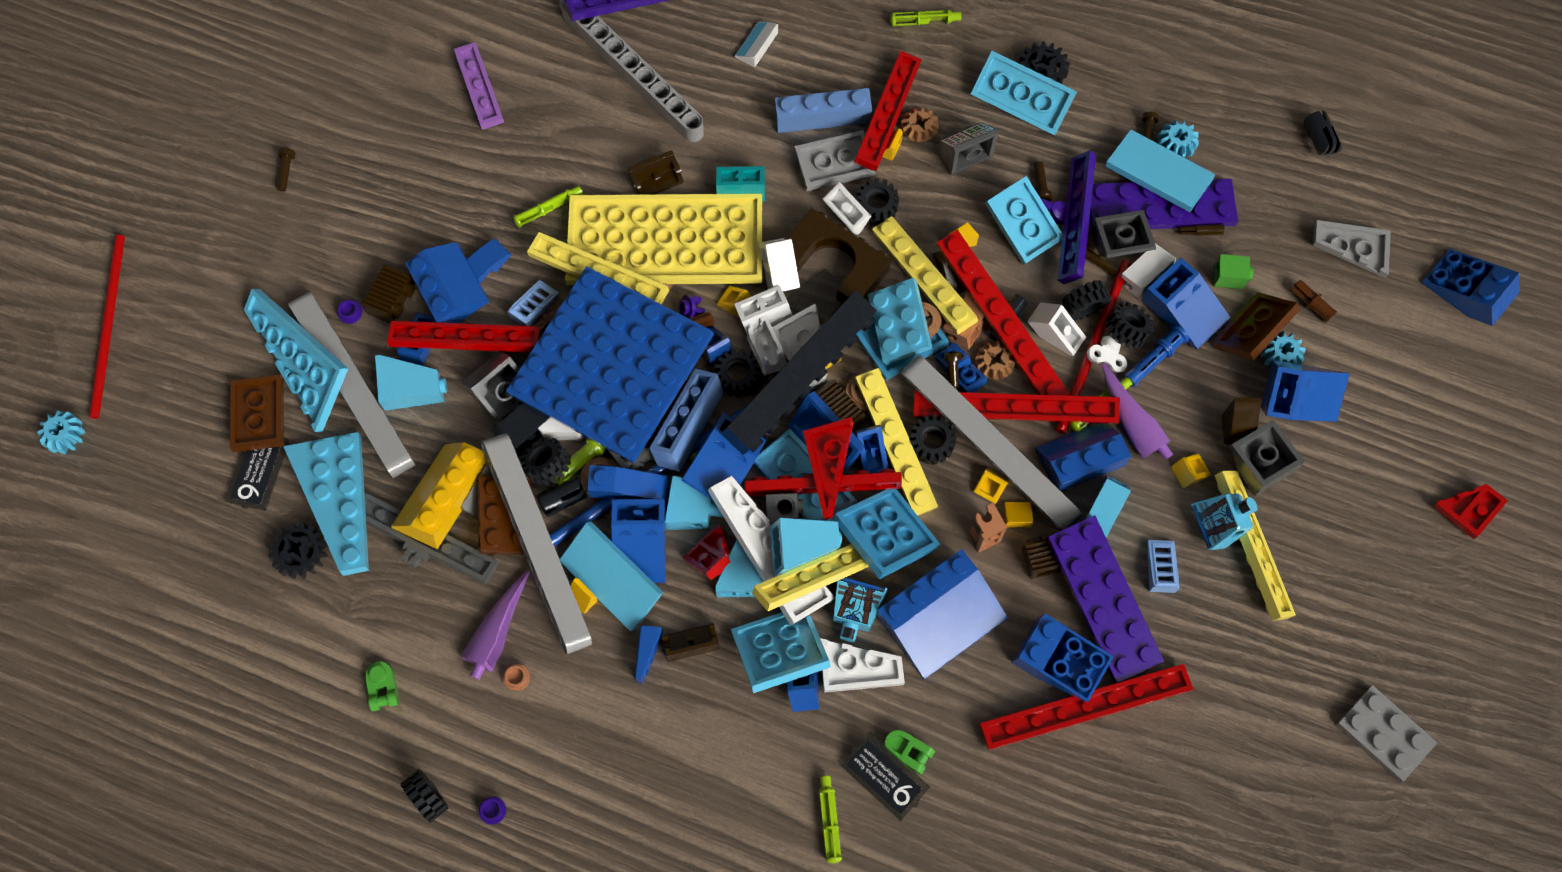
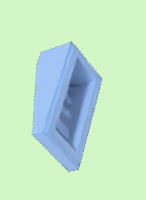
(534, 315)
(1155, 585)

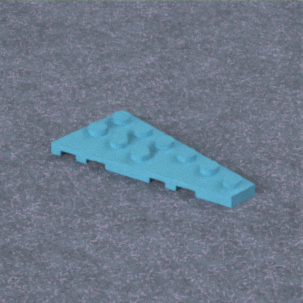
(301, 359)
(334, 486)

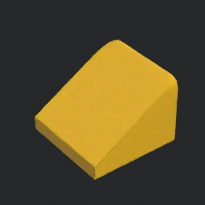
(893, 144)
(968, 234)
(732, 296)
(1190, 470)
(991, 485)
(1018, 514)
(583, 596)

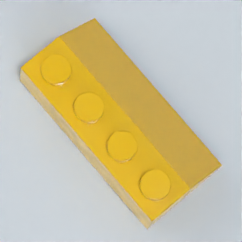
(440, 494)

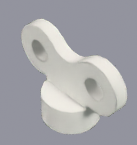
(1108, 353)

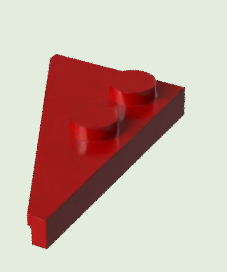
(827, 454)

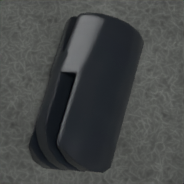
(1322, 133)
(562, 496)

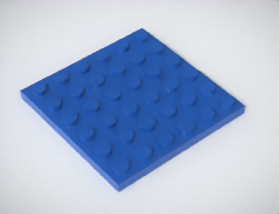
(610, 364)

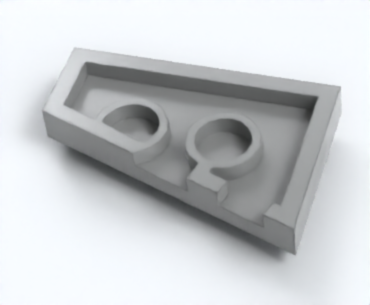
(1356, 244)

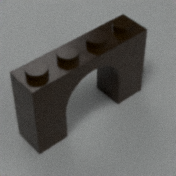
(819, 232)

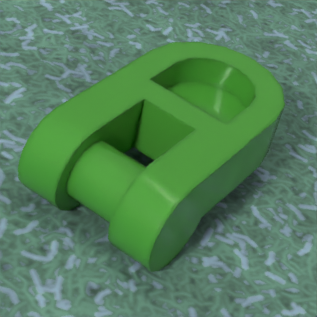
(380, 677)
(901, 744)

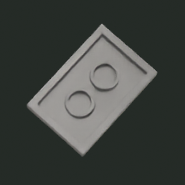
(831, 161)
(1386, 734)

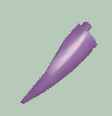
(1140, 426)
(490, 636)

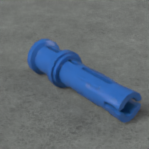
(1164, 347)

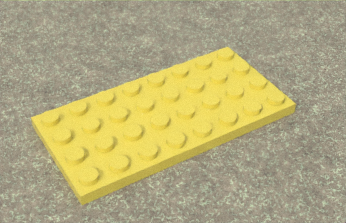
(672, 235)

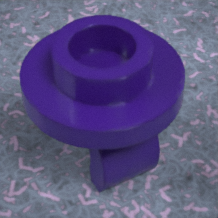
(687, 306)

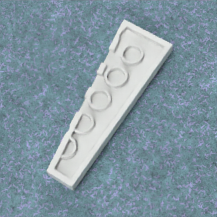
(753, 534)

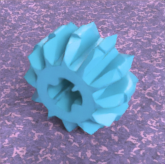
(1179, 138)
(1286, 344)
(61, 432)

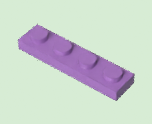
(479, 85)

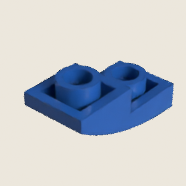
(488, 259)
(969, 376)

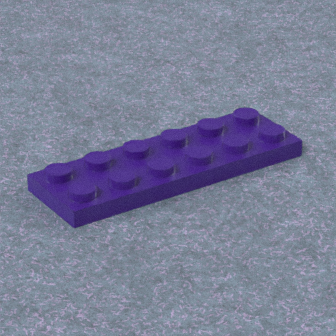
(1214, 206)
(1105, 598)

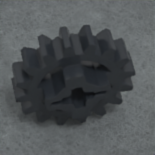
(1046, 61)
(286, 554)

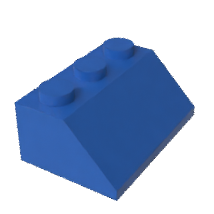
(447, 283)
(1083, 455)

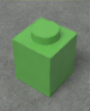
(1232, 271)

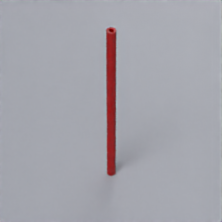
(106, 330)
(1096, 337)

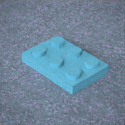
(1024, 220)
(900, 321)

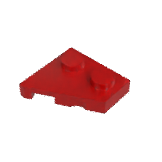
(1472, 509)
(710, 553)

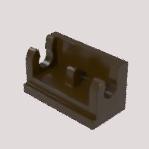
(656, 174)
(691, 642)

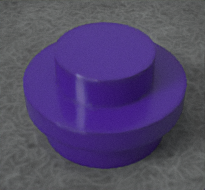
(349, 311)
(492, 810)

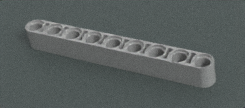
(638, 74)
(354, 388)
(991, 443)
(536, 543)

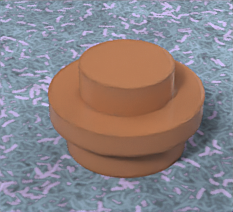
(516, 677)

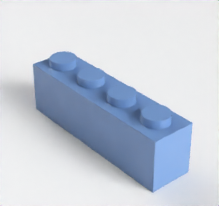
(823, 110)
(687, 420)

